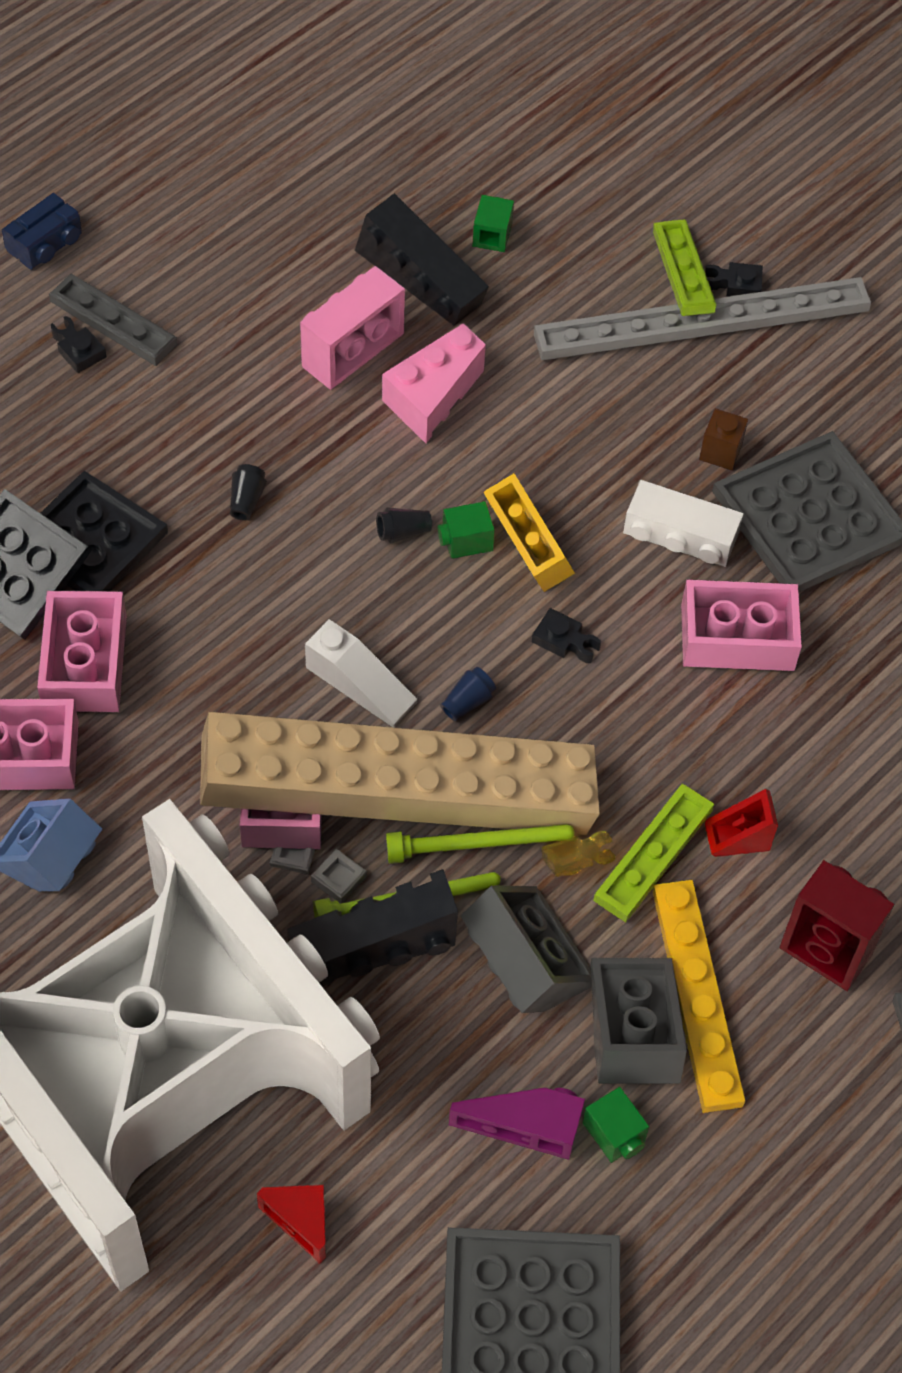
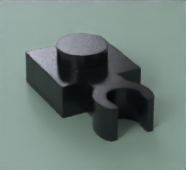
(737, 279)
(78, 348)
(561, 633)

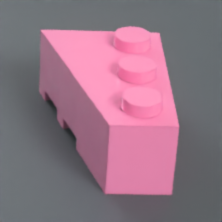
(433, 380)

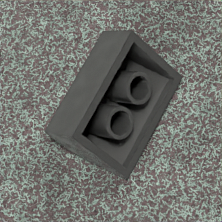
(527, 947)

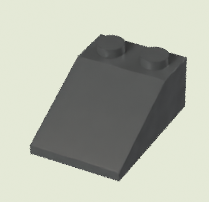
(637, 1021)

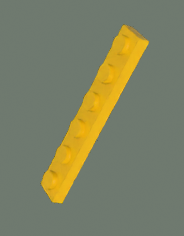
(698, 997)

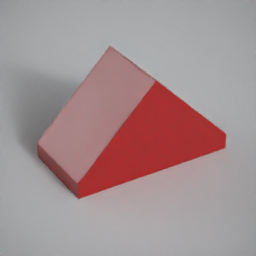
(743, 827)
(299, 1214)

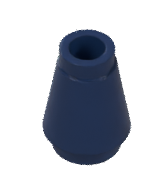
(469, 693)

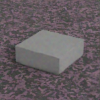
(292, 859)
(338, 876)

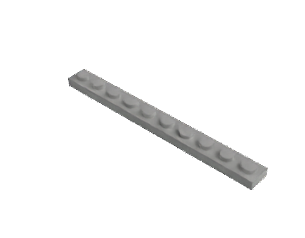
(730, 315)

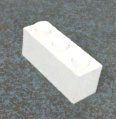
(682, 523)

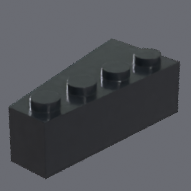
(419, 260)
(384, 930)

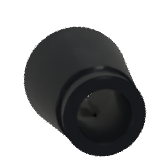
(246, 490)
(400, 524)

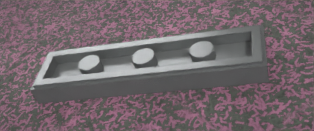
(113, 319)

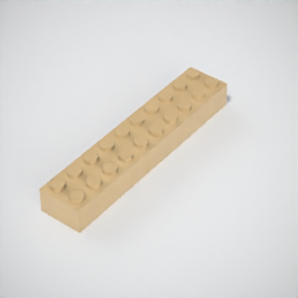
(396, 773)

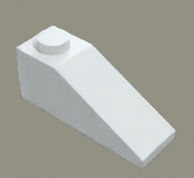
(357, 673)

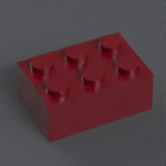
(836, 924)

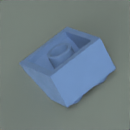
(47, 844)

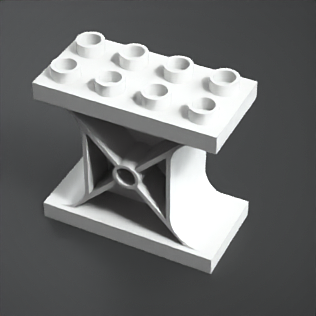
(167, 1035)

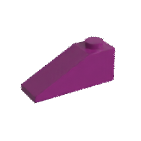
(529, 1118)

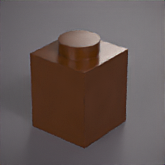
(723, 439)

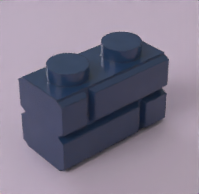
(42, 231)

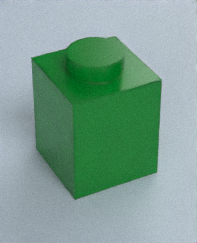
(493, 223)
(467, 530)
(616, 1125)

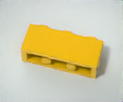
(529, 532)

